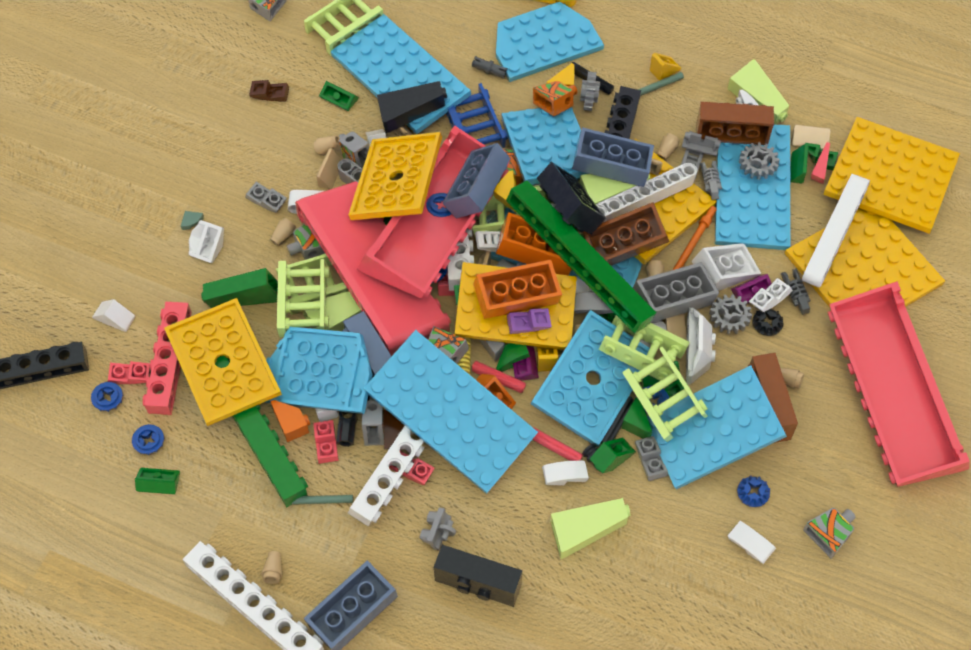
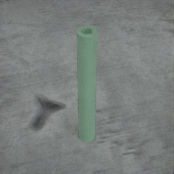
(661, 83)
(325, 499)

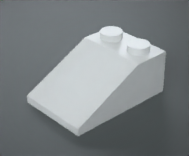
(728, 264)

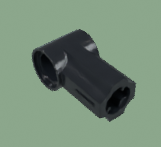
(346, 429)

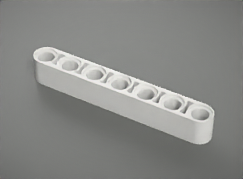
(653, 191)
(835, 230)

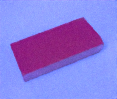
(751, 287)
(526, 368)

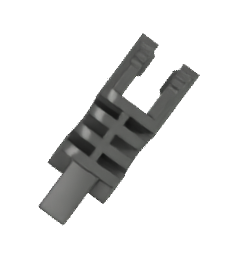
(799, 294)

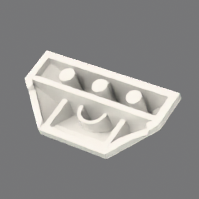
(699, 351)

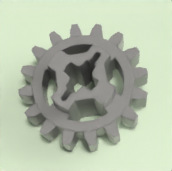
(590, 91)
(759, 160)
(732, 312)

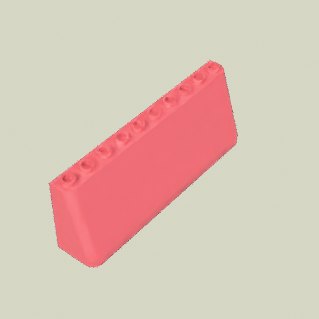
(345, 243)
(419, 245)
(897, 386)

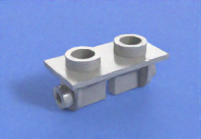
(694, 142)

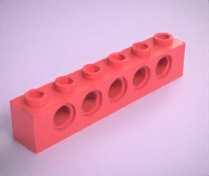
(164, 402)

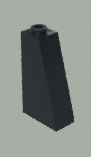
(410, 104)

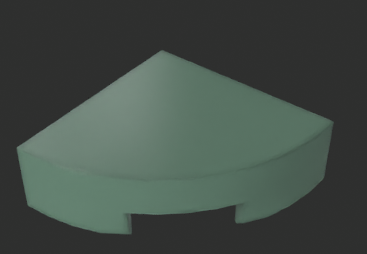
(191, 219)

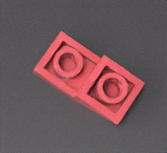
(128, 374)
(325, 441)
(419, 472)

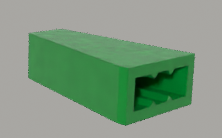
(248, 288)

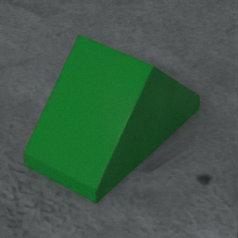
(637, 421)

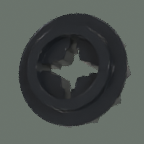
(764, 327)

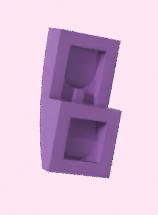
(529, 321)

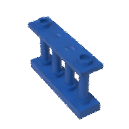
(455, 118)

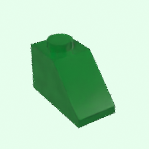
(612, 454)

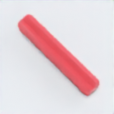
(504, 379)
(557, 446)

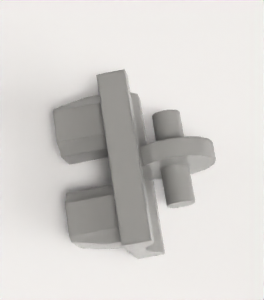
(440, 528)

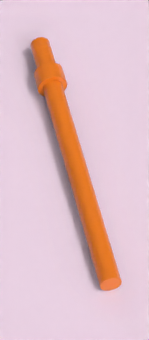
(704, 223)

